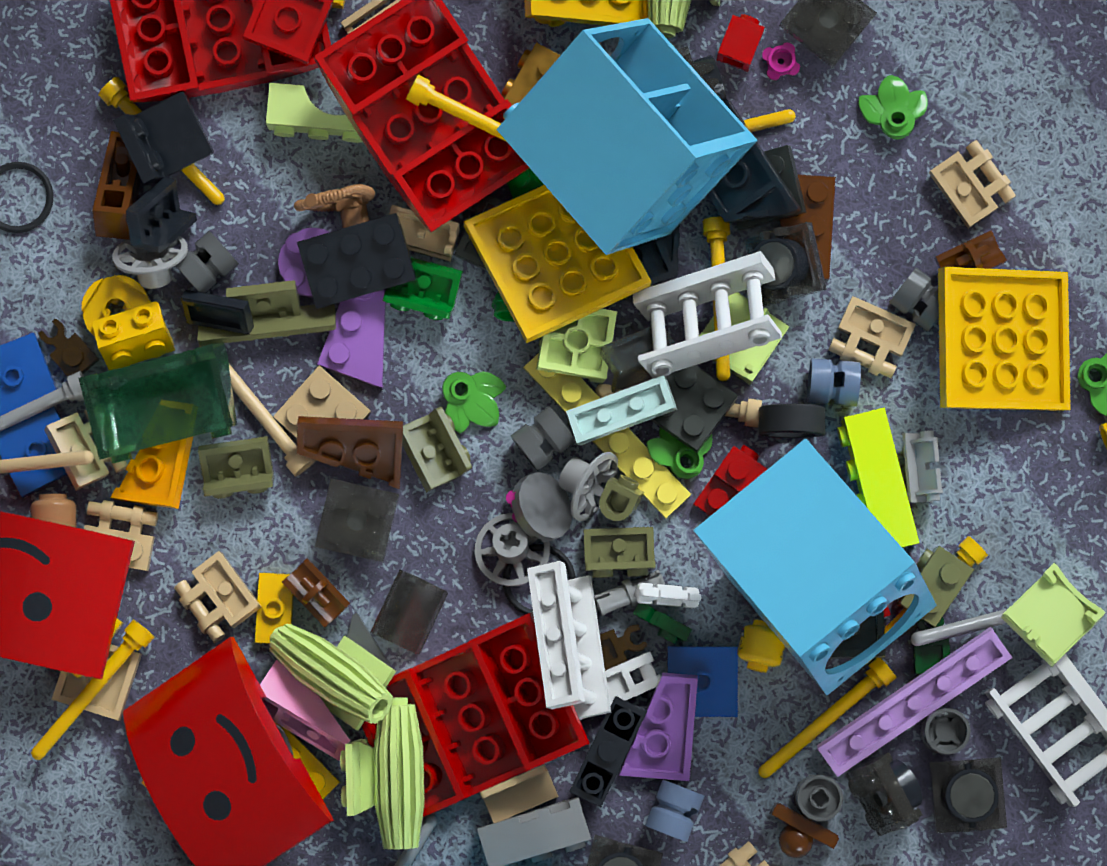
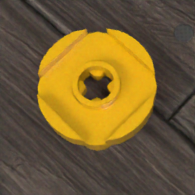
(108, 291)

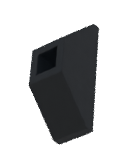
(608, 751)

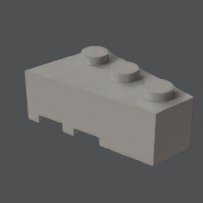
(535, 834)

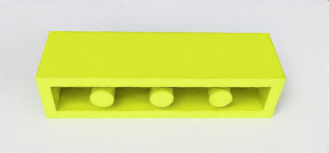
(878, 472)

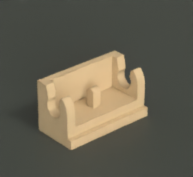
(436, 244)

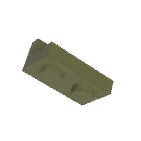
(435, 449)
(236, 467)
(619, 549)
(944, 578)

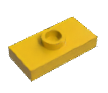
(275, 603)

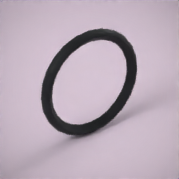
(49, 198)
(507, 571)

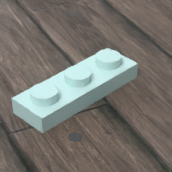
(621, 410)

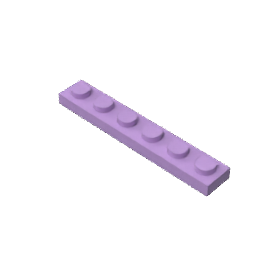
(914, 701)

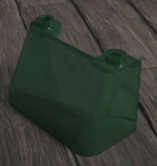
(160, 401)

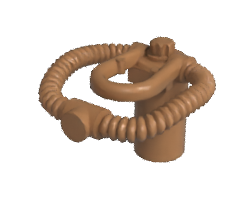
(349, 201)

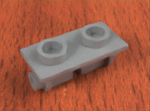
(922, 482)

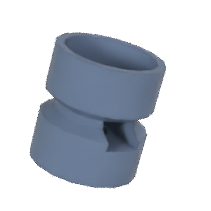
(821, 381)
(674, 810)

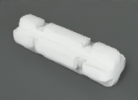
(667, 595)

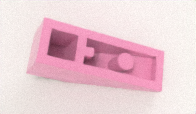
(302, 711)

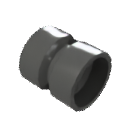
(219, 263)
(908, 299)
(543, 438)
(944, 731)
(818, 797)

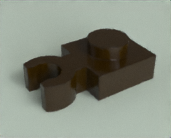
(71, 353)
(614, 647)

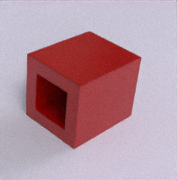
(740, 42)

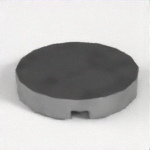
(542, 507)

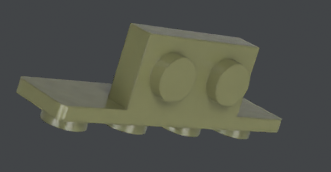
(274, 314)

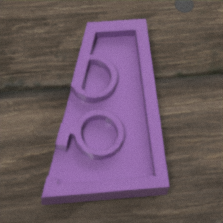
(358, 340)
(666, 733)

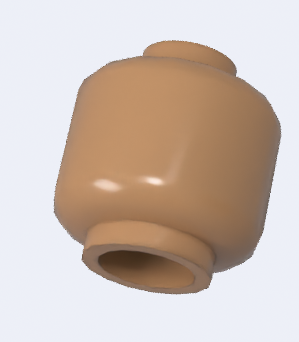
(55, 509)

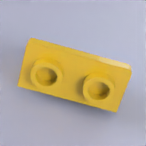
(133, 336)

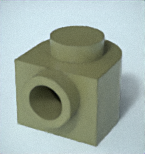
(620, 498)

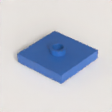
(23, 373)
(28, 440)
(716, 677)

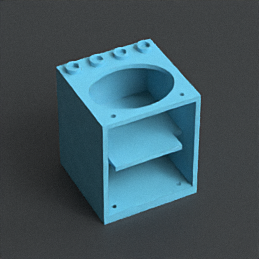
(625, 134)
(813, 562)

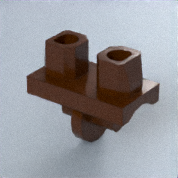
(975, 253)
(316, 593)

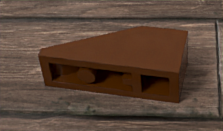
(116, 190)

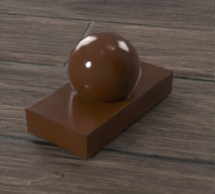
(798, 836)

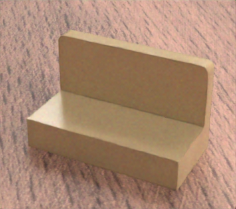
(519, 793)

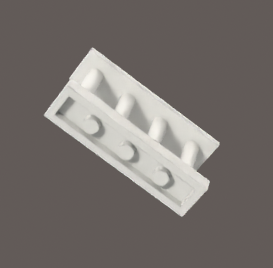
(698, 288)
(568, 640)
(1074, 692)

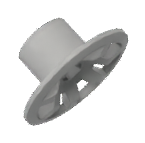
(151, 268)
(584, 482)
(511, 547)

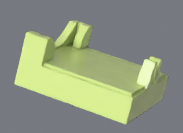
(577, 347)
(750, 361)
(1052, 615)

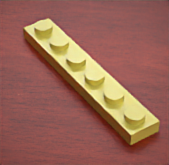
(634, 460)

